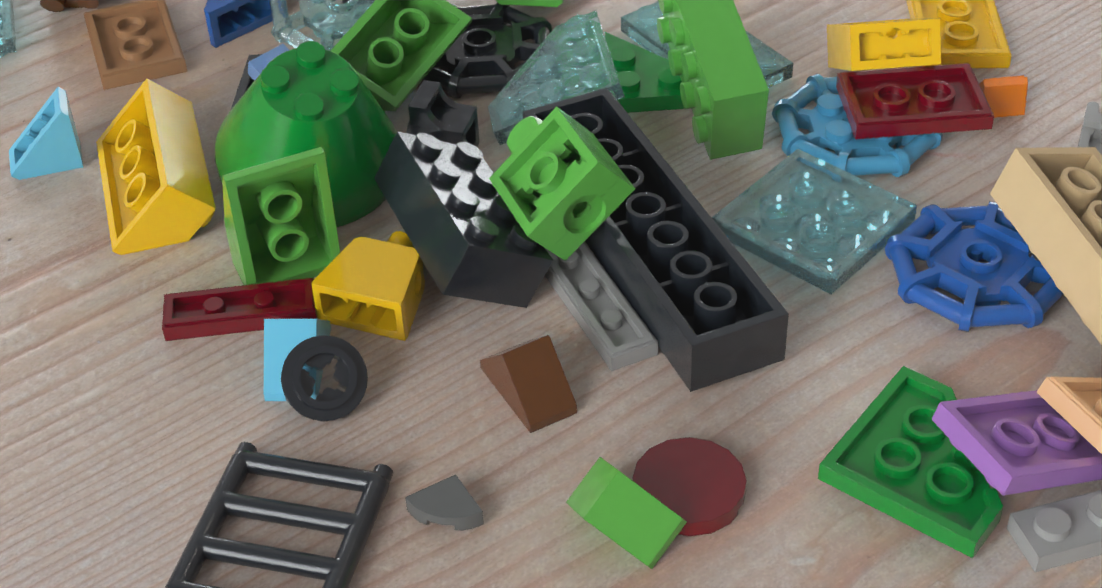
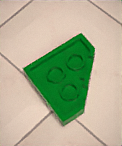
(644, 78)
(910, 468)

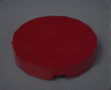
(694, 481)

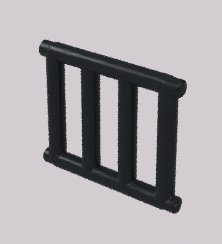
(226, 501)

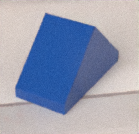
(234, 18)

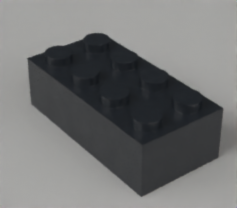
(460, 221)

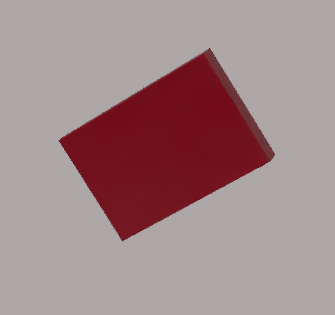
(913, 101)

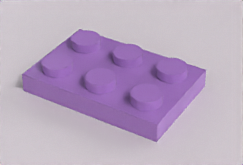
(1018, 442)

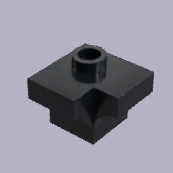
(442, 117)

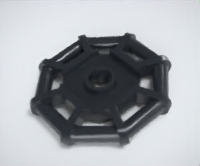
(489, 50)

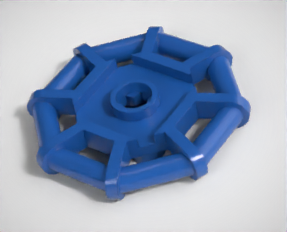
(954, 267)

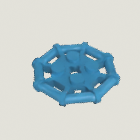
(831, 129)

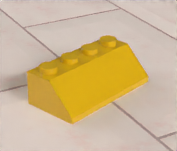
(154, 172)

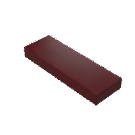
(235, 308)

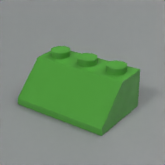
(400, 44)

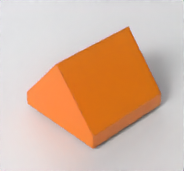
(1006, 95)

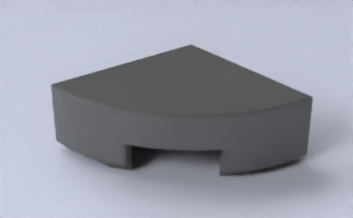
(445, 504)

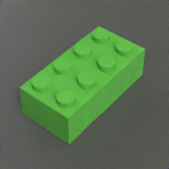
(716, 74)

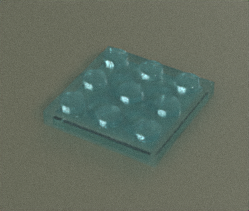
(814, 220)

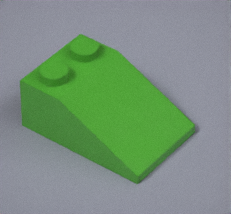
(281, 219)

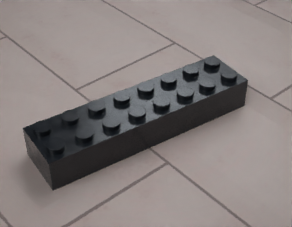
(675, 261)

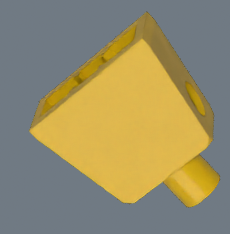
(372, 286)

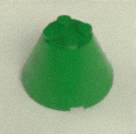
(308, 103)

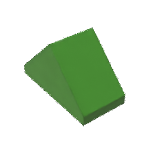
(625, 513)

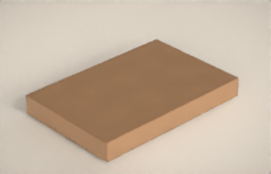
(134, 43)

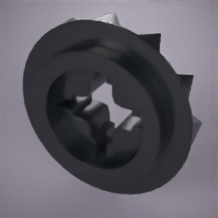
(316, 354)

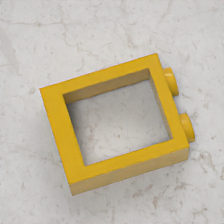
(884, 44)

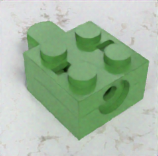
(559, 181)

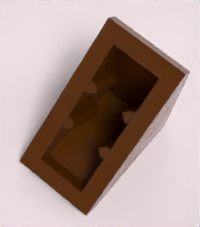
(532, 382)

